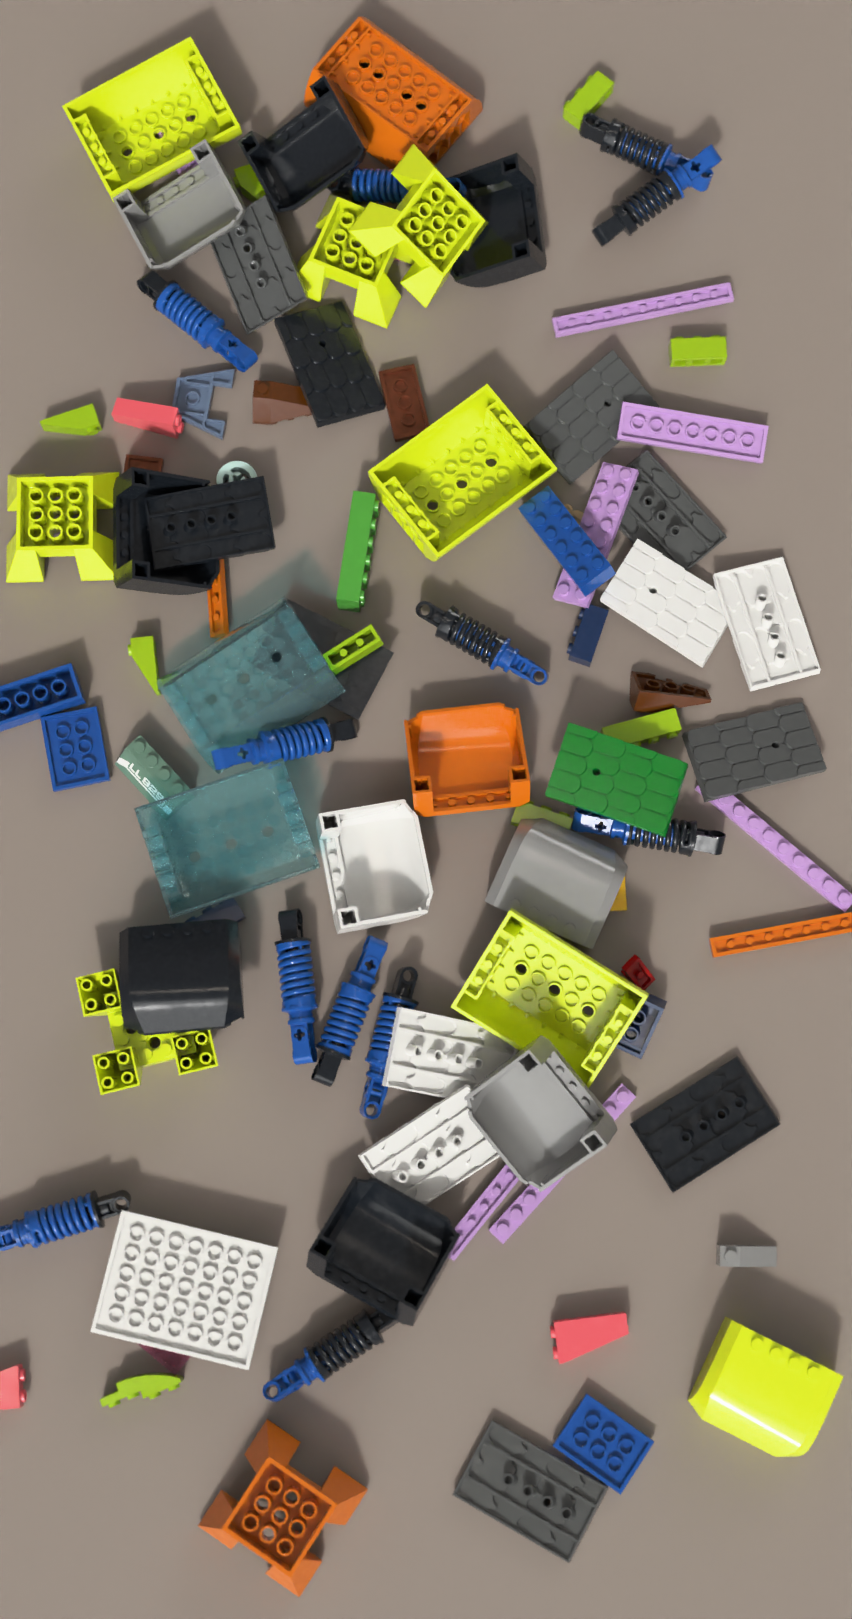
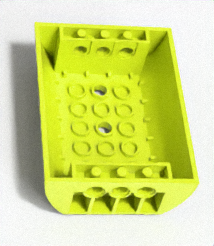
(149, 101)
(455, 451)
(523, 1008)

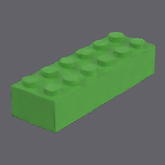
(356, 551)

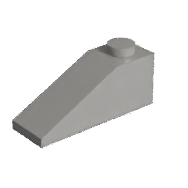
(746, 1256)

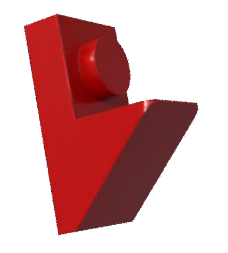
(637, 973)

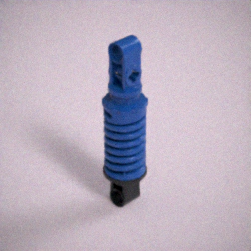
(377, 186)
(196, 320)
(287, 743)
(295, 989)
(352, 999)
(377, 1057)
(62, 1220)

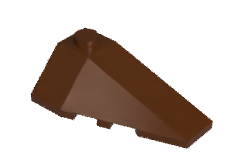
(277, 402)
(656, 695)

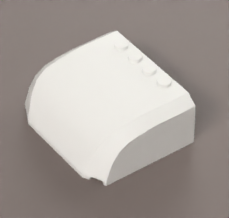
(374, 865)

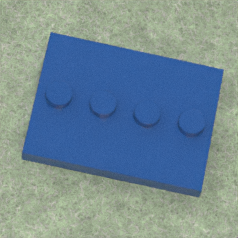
(75, 749)
(603, 1443)

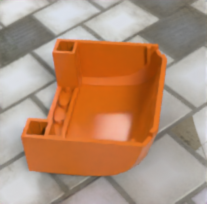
(467, 759)

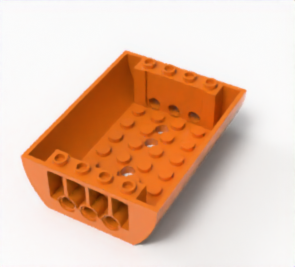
(378, 103)

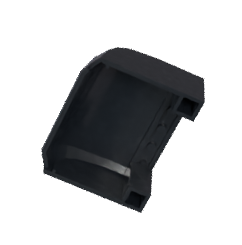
(308, 150)
(513, 238)
(131, 544)
(181, 976)
(383, 1248)

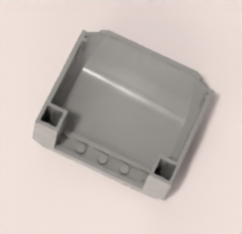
(184, 212)
(558, 880)
(539, 1115)

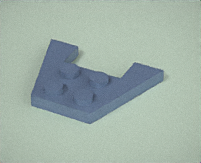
(194, 398)

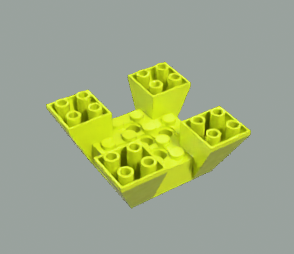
(440, 203)
(330, 260)
(78, 536)
(124, 1065)

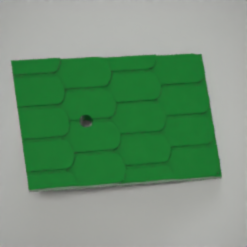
(616, 779)

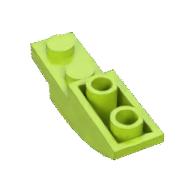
(149, 1384)

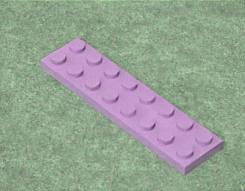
(692, 432)
(600, 522)

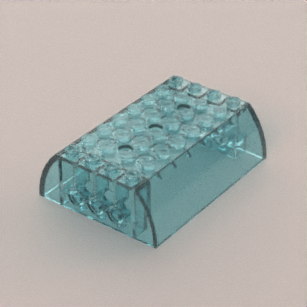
(273, 696)
(211, 816)

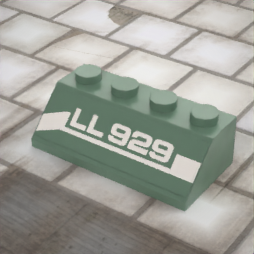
(149, 771)

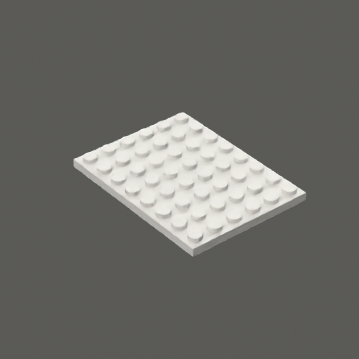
(184, 1289)

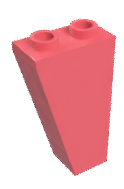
(149, 416)
(586, 1333)
(11, 1387)

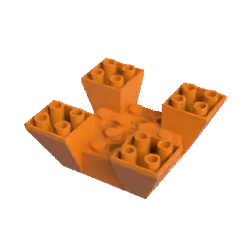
(316, 1505)

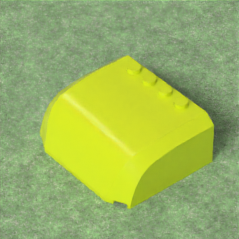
(763, 1391)

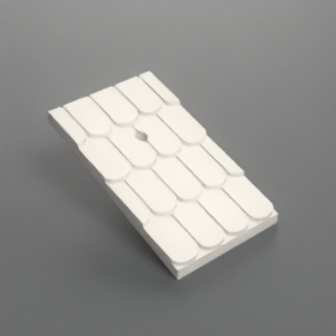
(667, 602)
(766, 623)
(440, 1053)
(431, 1151)

